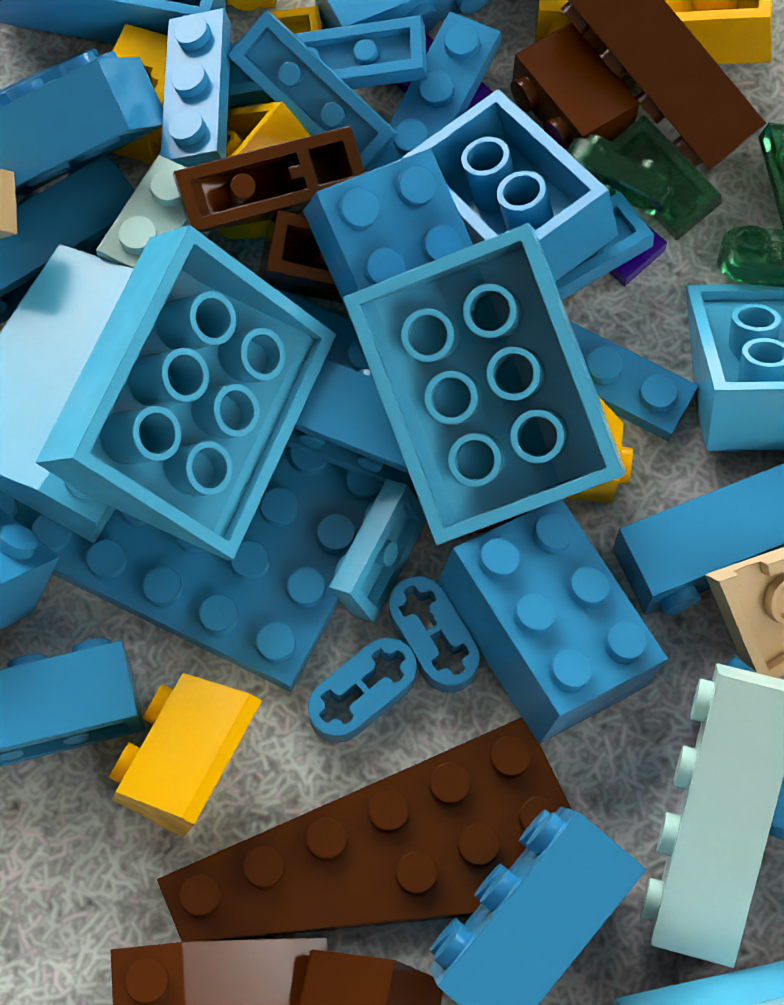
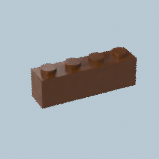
(674, 73)

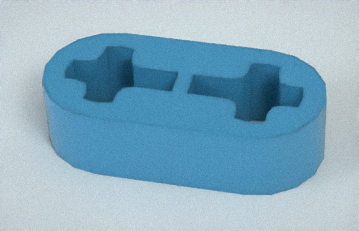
(446, 626)
(352, 678)

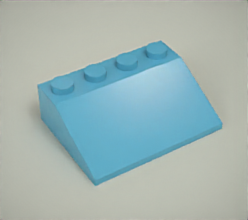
(39, 365)
(738, 365)
(484, 384)
(189, 394)

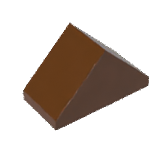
(364, 980)

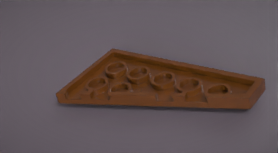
(380, 854)

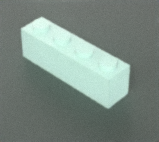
(722, 819)

